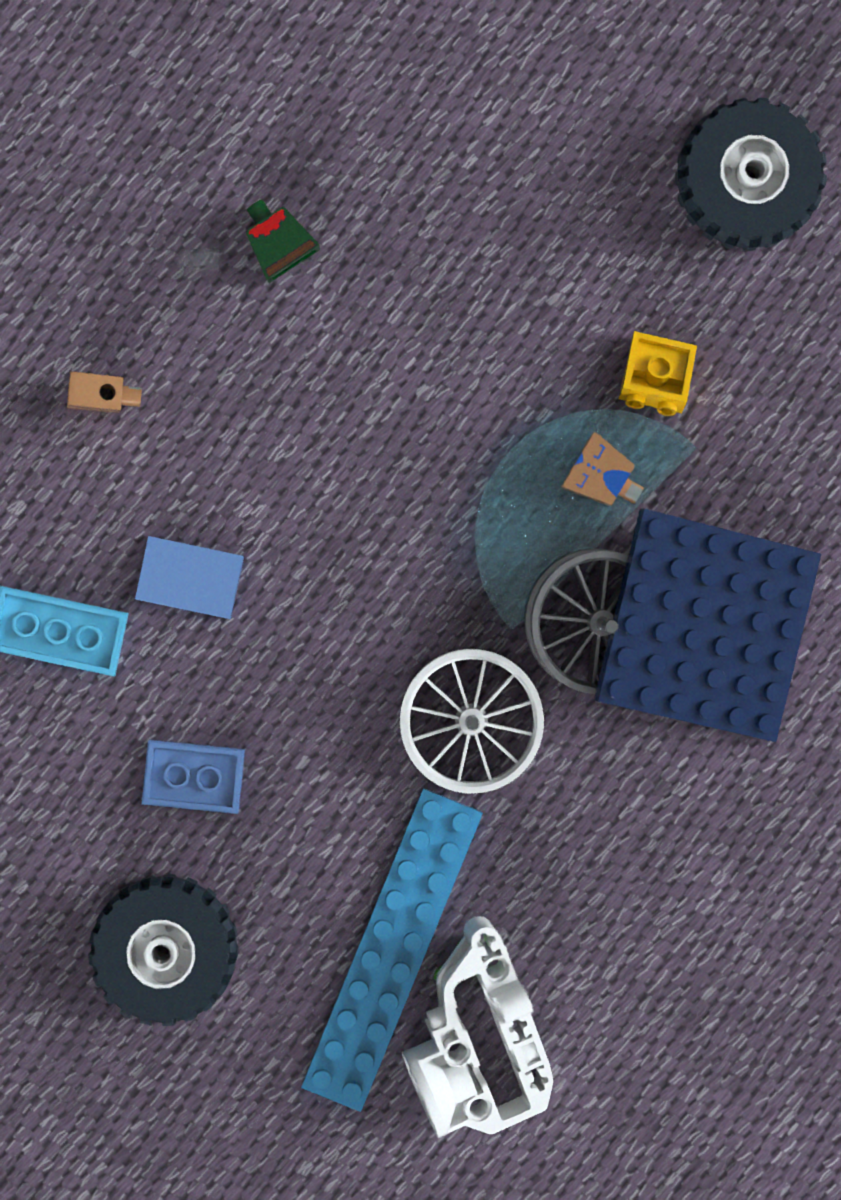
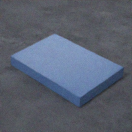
(189, 577)
(193, 776)

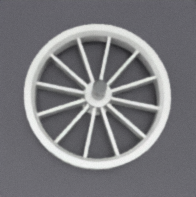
(472, 721)

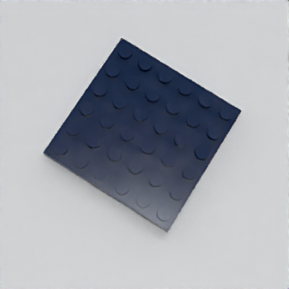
(707, 625)

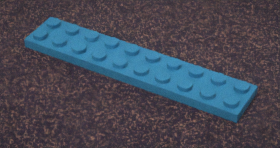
(392, 949)

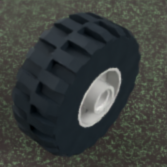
(759, 140)
(144, 979)

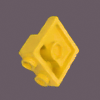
(657, 374)

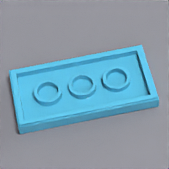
(61, 631)

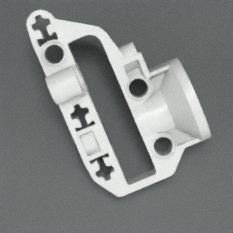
(451, 1079)

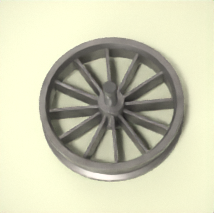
(593, 619)

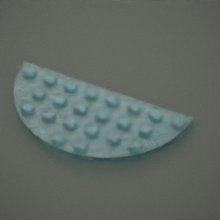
(533, 522)

